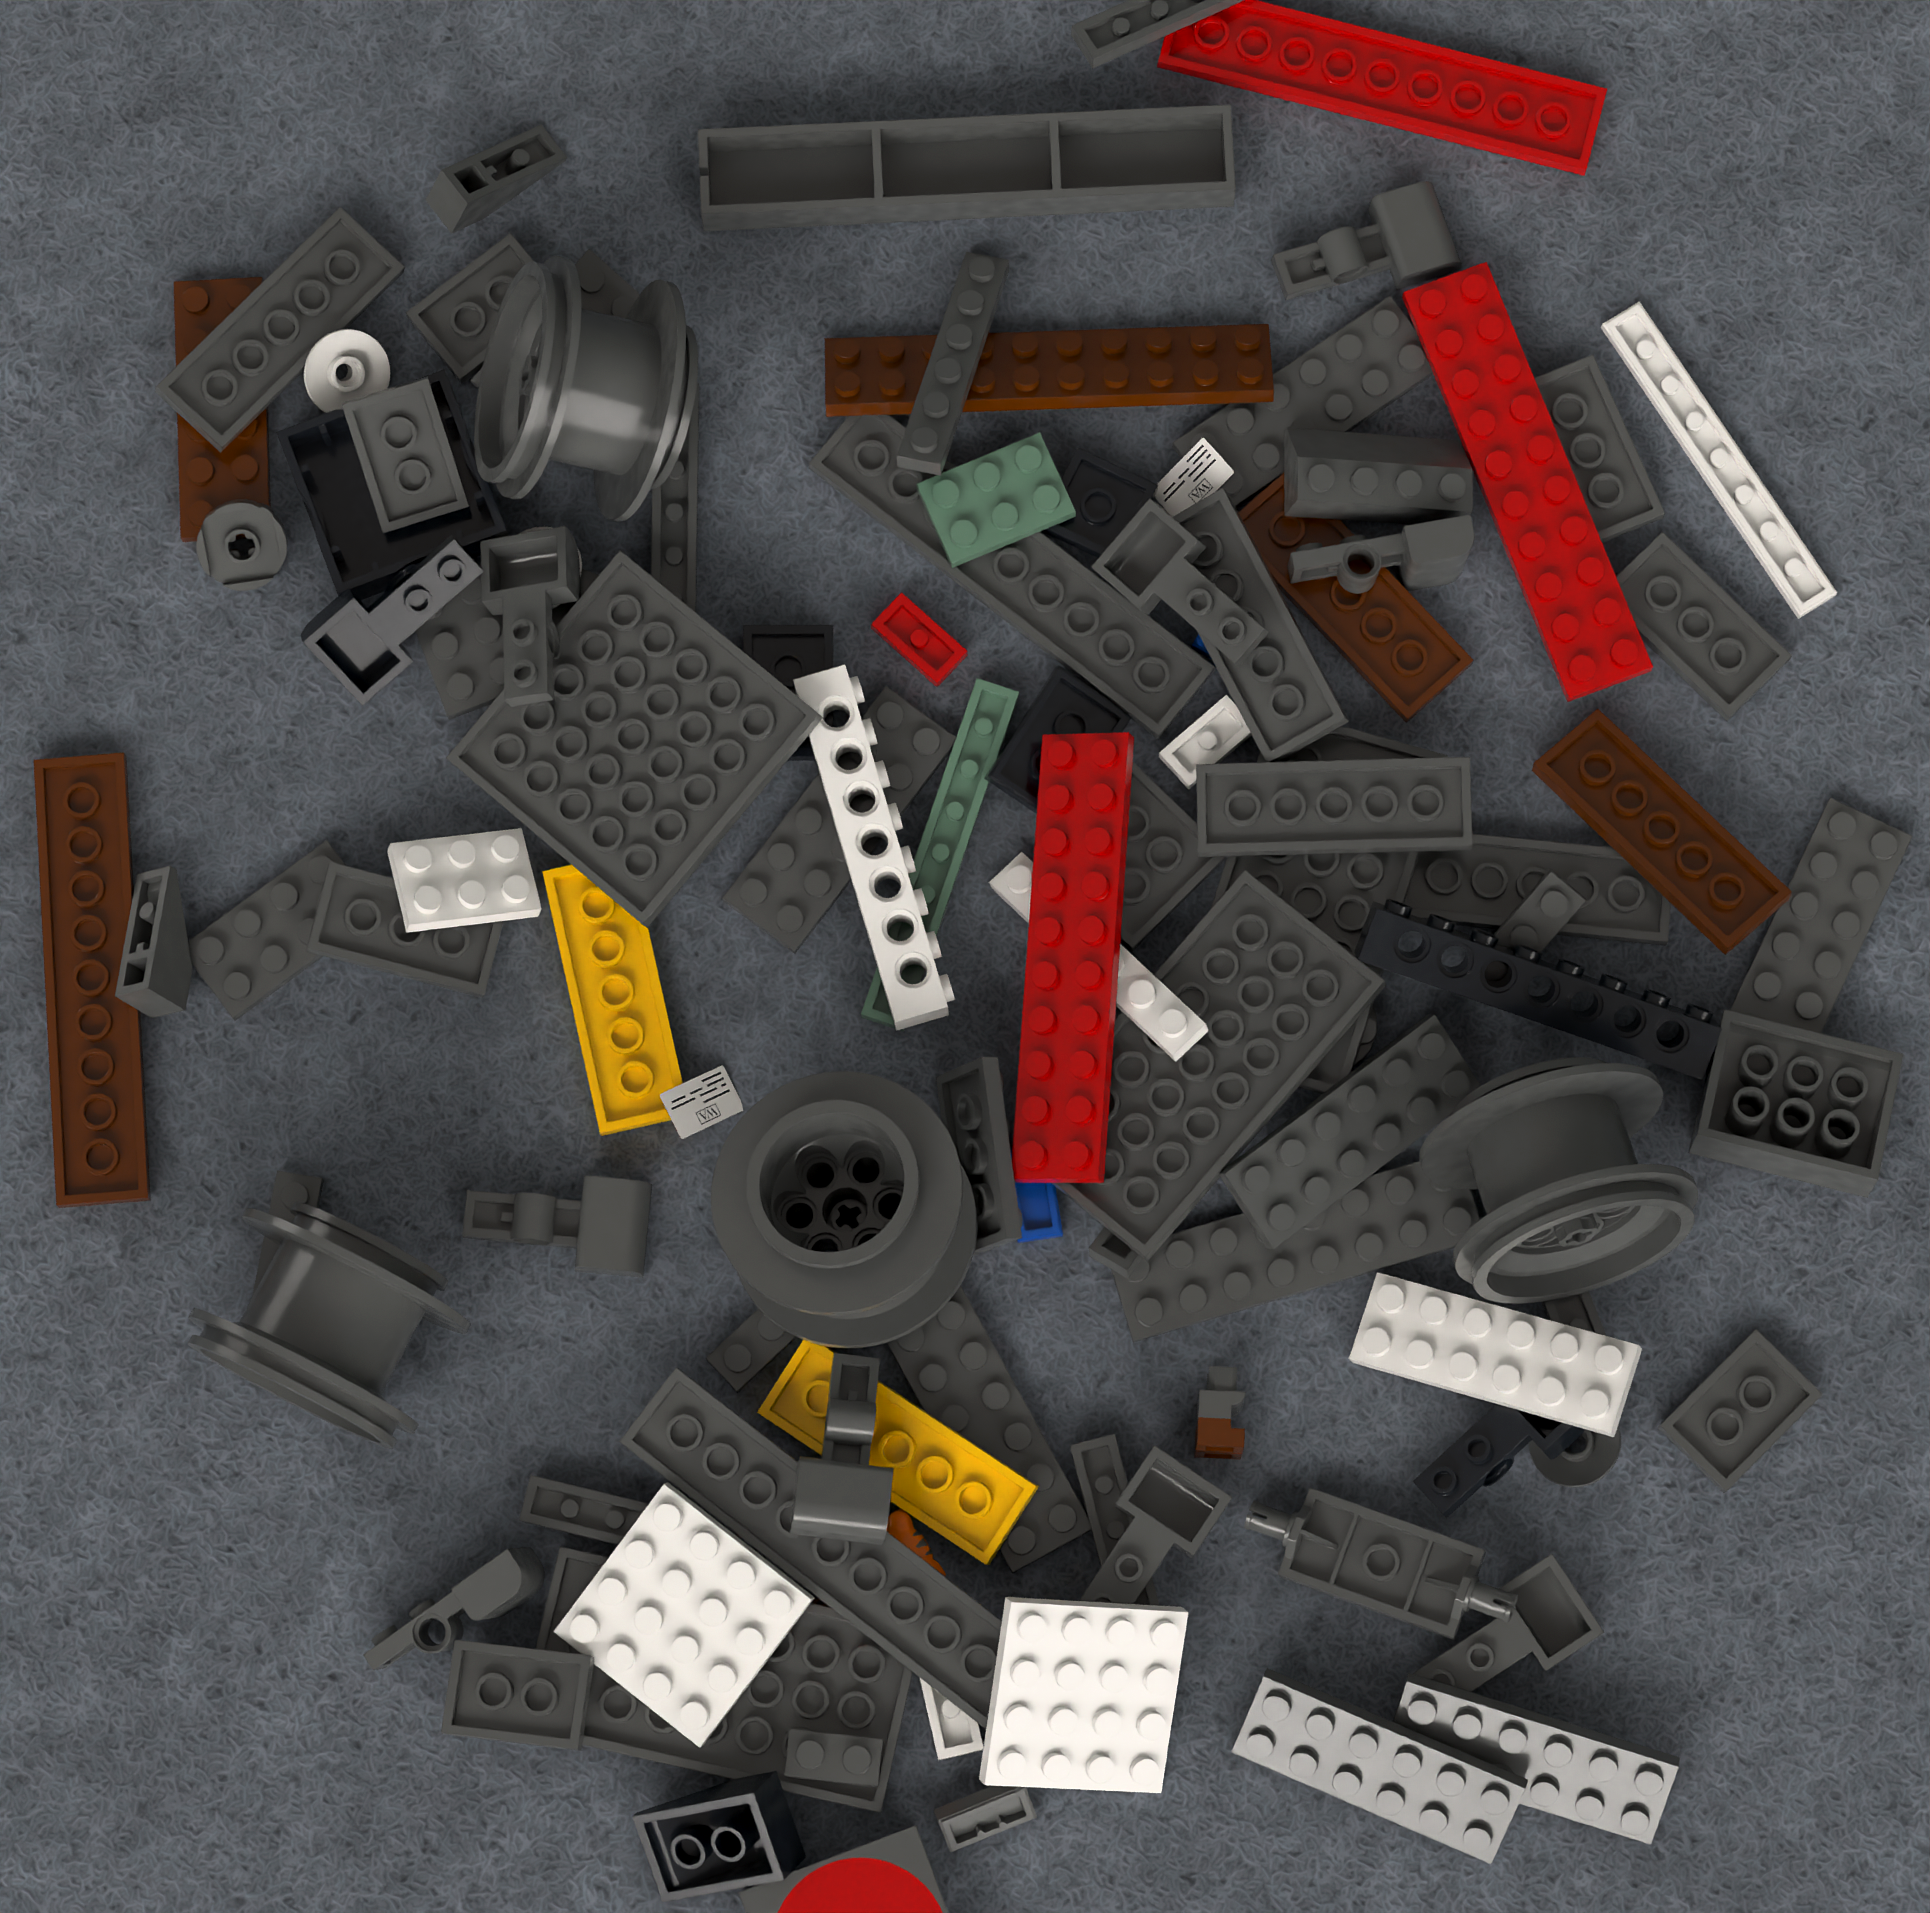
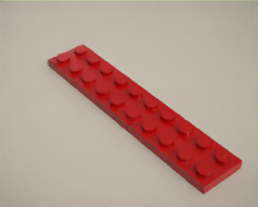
(1392, 82)
(1527, 482)
(1072, 958)

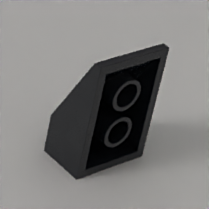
(721, 1838)

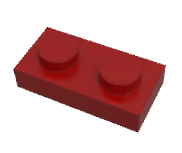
(919, 639)

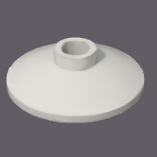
(365, 362)

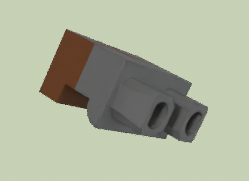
(1213, 1416)

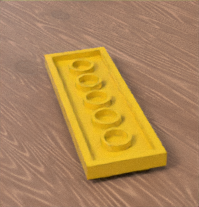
(614, 1003)
(935, 1469)

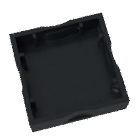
(343, 511)

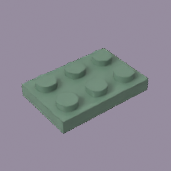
(996, 500)

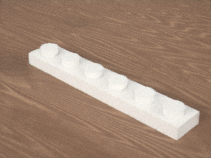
(1139, 992)

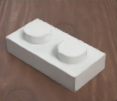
(1206, 741)
(951, 1727)

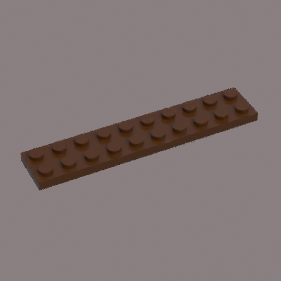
(1061, 369)
(91, 1033)

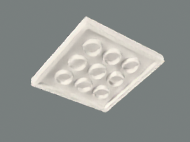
(684, 1614)
(1083, 1695)

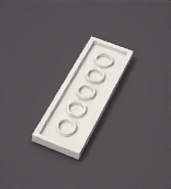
(1496, 1354)

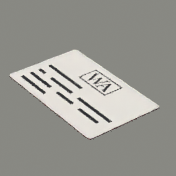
(1193, 478)
(701, 1102)

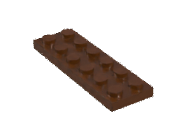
(244, 465)
(1377, 631)
(1661, 831)

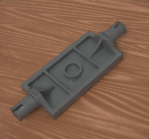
(1381, 1563)

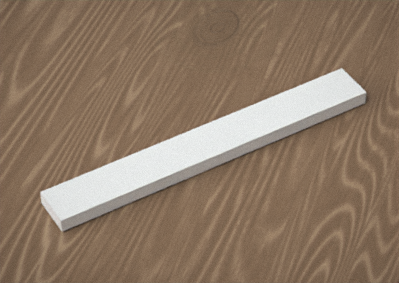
(1719, 460)

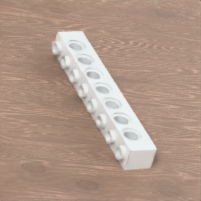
(907, 1002)

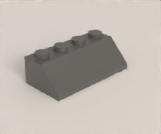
(1375, 477)

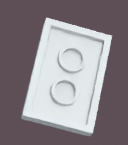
(464, 880)

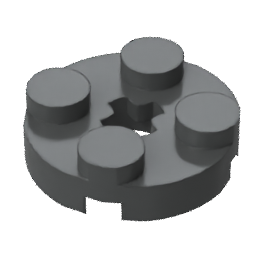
(226, 564)

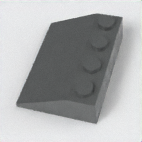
(1797, 1104)

